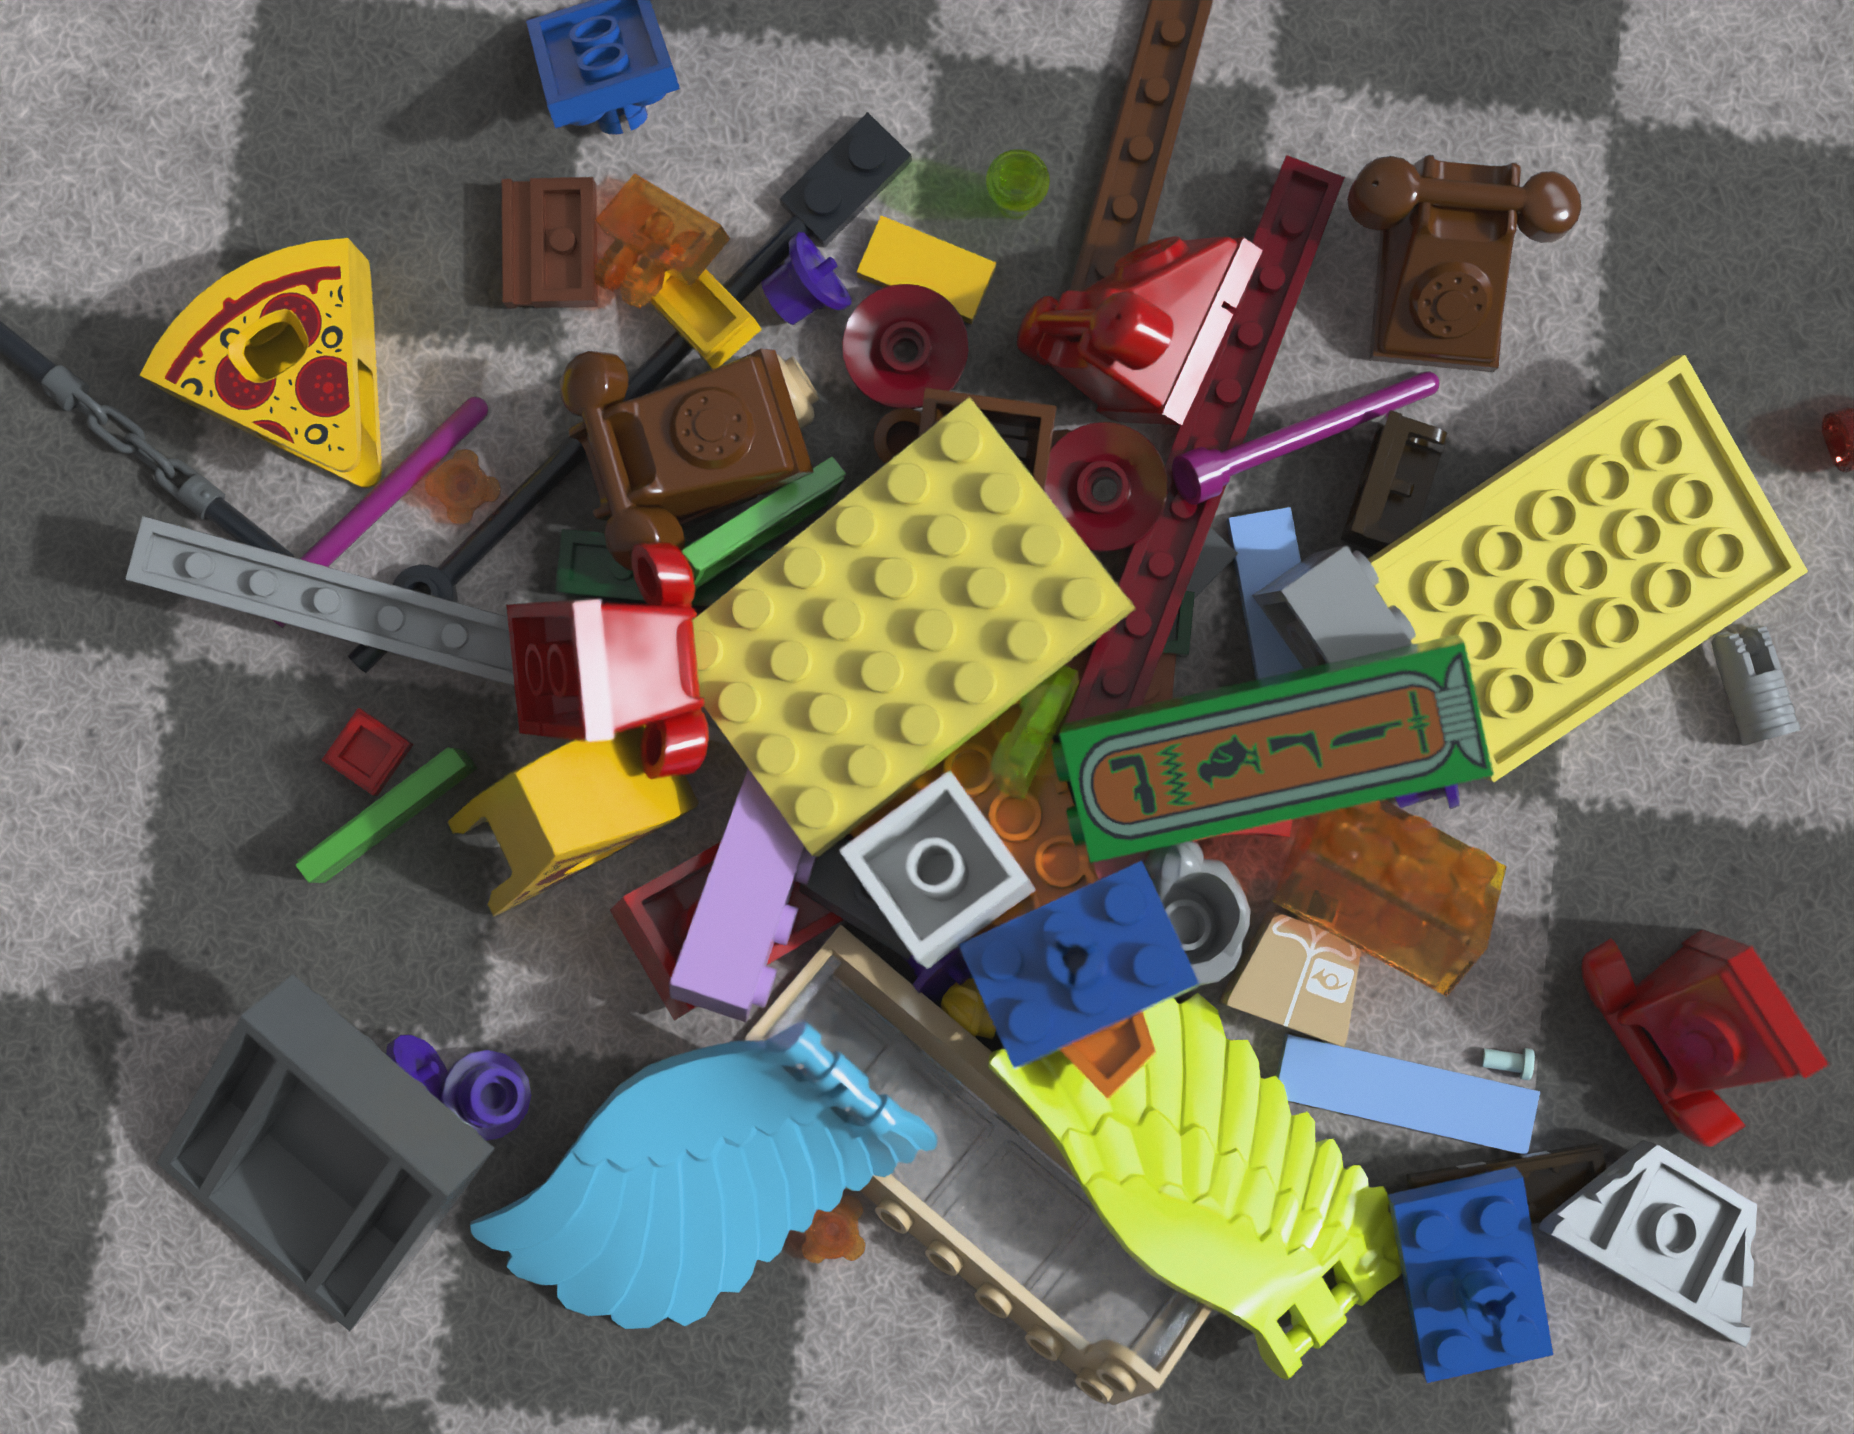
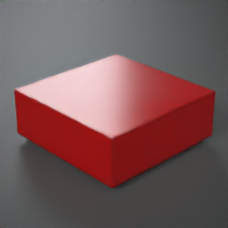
(367, 752)

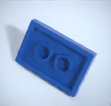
(602, 63)
(1078, 965)
(1471, 1274)

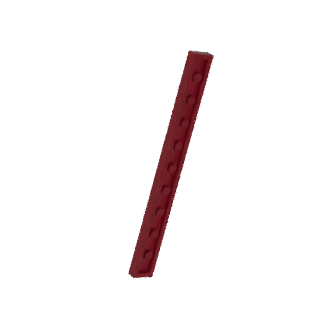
(1219, 420)

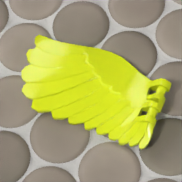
(1219, 1181)

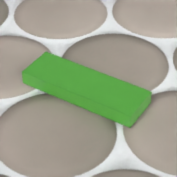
(763, 522)
(385, 815)

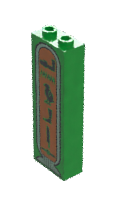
(1273, 749)

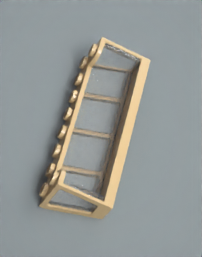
(995, 1187)

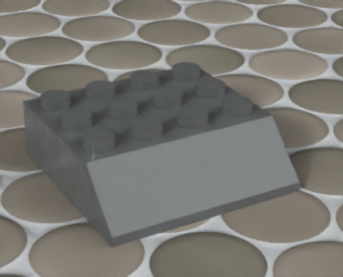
(322, 1151)

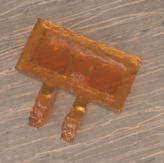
(661, 231)

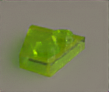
(1025, 747)

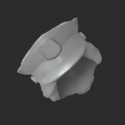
(1203, 906)

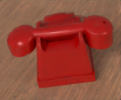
(1147, 329)
(616, 666)
(1713, 1021)

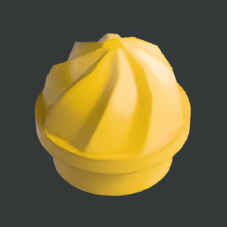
(968, 1009)

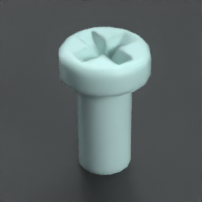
(1510, 1061)

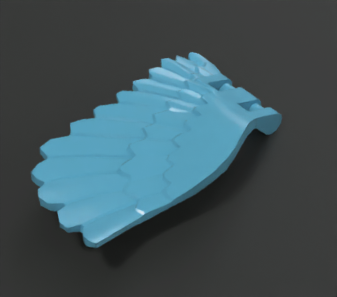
(701, 1176)

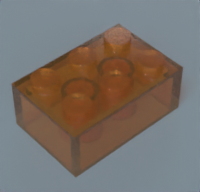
(1394, 890)

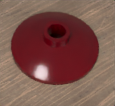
(898, 316)
(1114, 454)

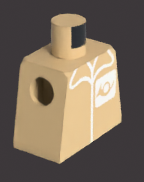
(1297, 978)

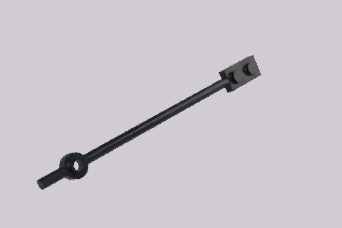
(820, 205)

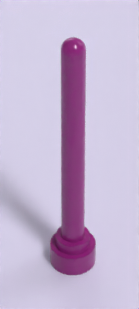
(1204, 472)
(397, 483)

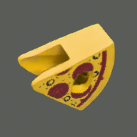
(285, 356)
(572, 812)

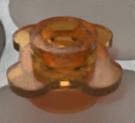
(461, 468)
(845, 1243)

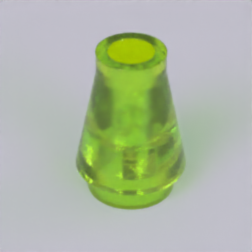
(1020, 171)

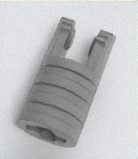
(1754, 684)

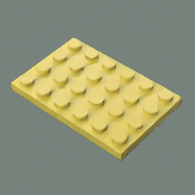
(1593, 560)
(898, 627)

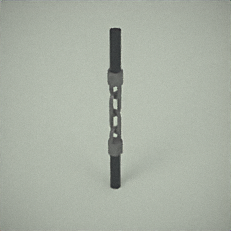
(195, 494)

